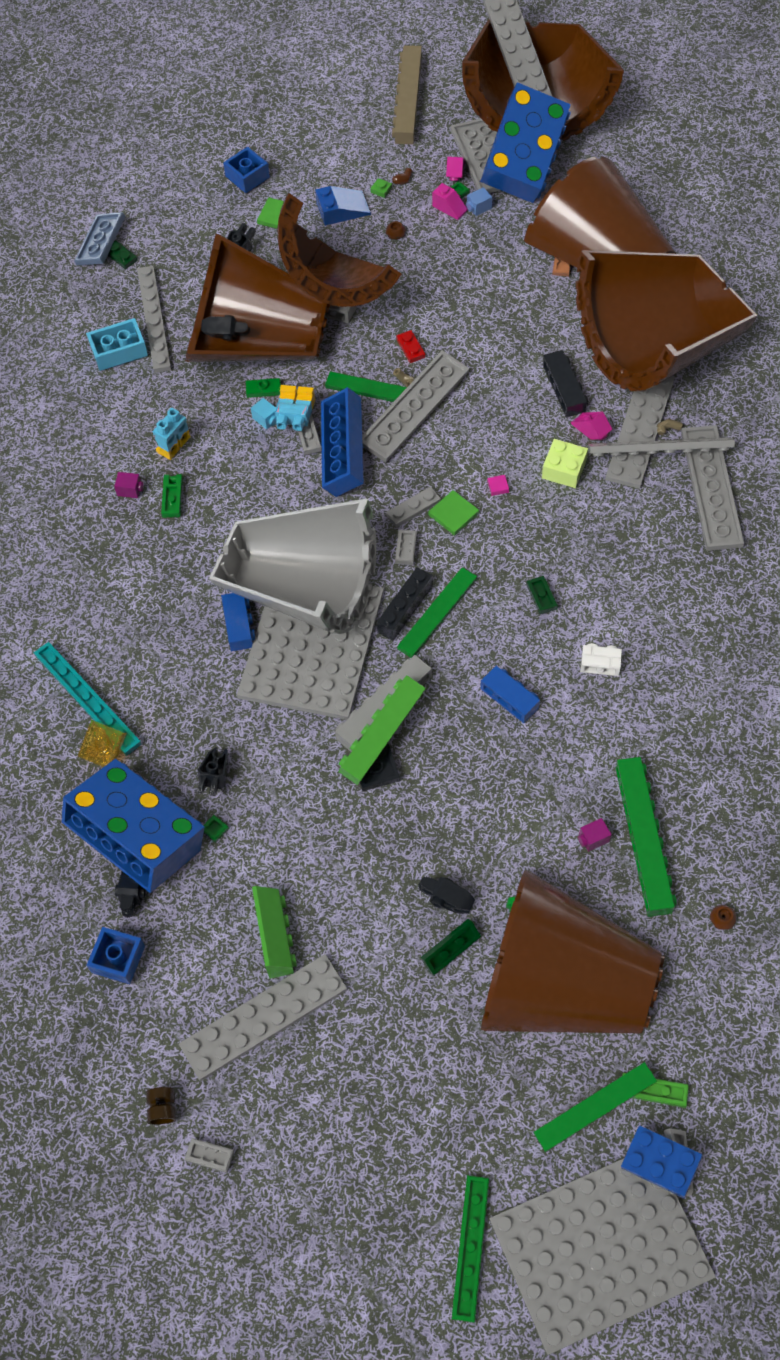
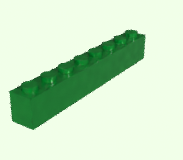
(644, 837)

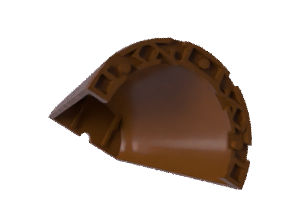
(593, 212)
(322, 270)
(280, 315)
(569, 969)

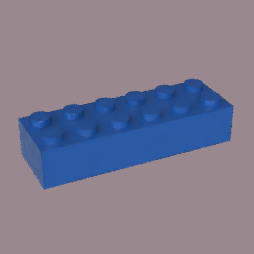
(341, 442)

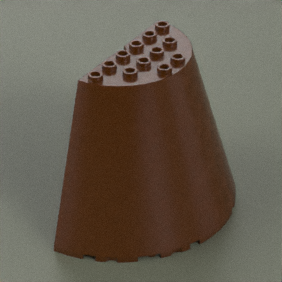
(572, 63)
(654, 313)

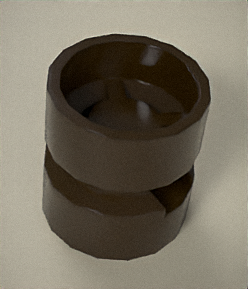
(160, 1113)

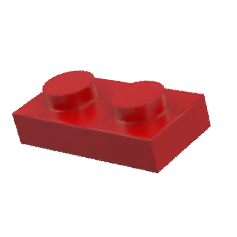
(410, 346)

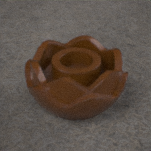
(395, 230)
(723, 923)

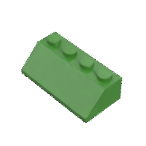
(273, 931)

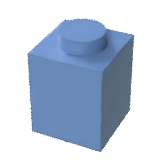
(479, 201)

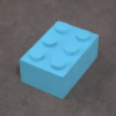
(117, 344)

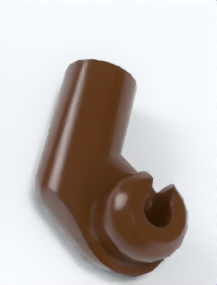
(402, 178)

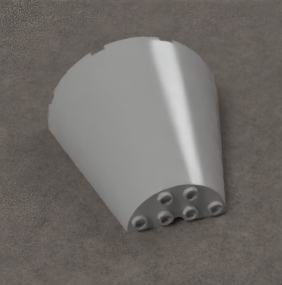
(304, 563)

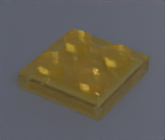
(101, 744)

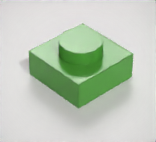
(381, 187)

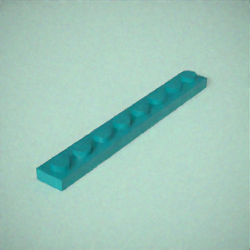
(84, 694)

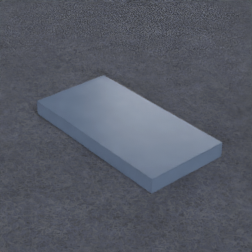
(99, 238)

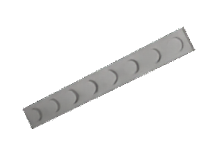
(154, 319)
(668, 446)

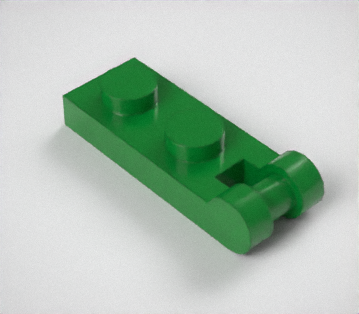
(171, 496)

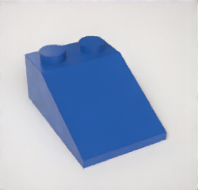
(340, 204)

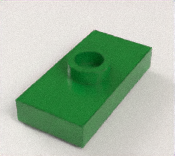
(263, 387)

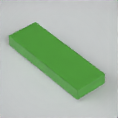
(665, 1093)

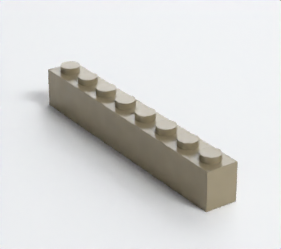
(407, 95)

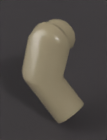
(404, 378)
(666, 424)

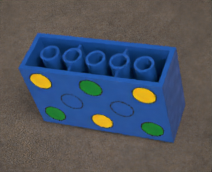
(526, 143)
(132, 824)

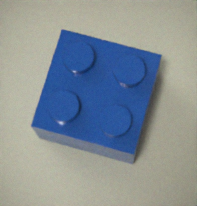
(246, 169)
(116, 955)

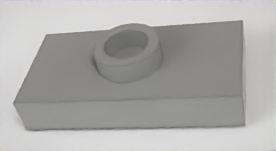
(405, 547)
(209, 1155)

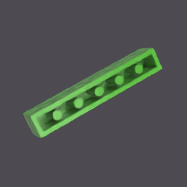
(381, 730)

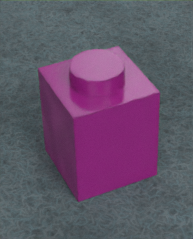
(128, 485)
(594, 835)

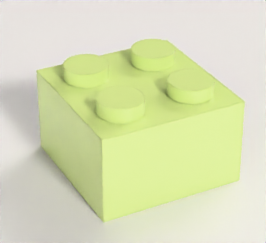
(564, 463)

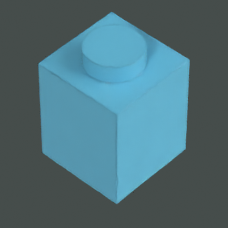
(264, 413)

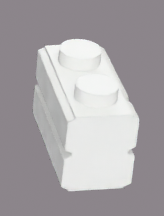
(601, 660)

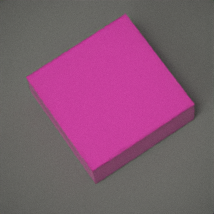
(498, 485)

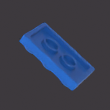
(661, 1161)

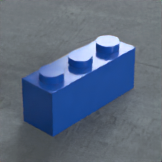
(238, 621)
(510, 694)

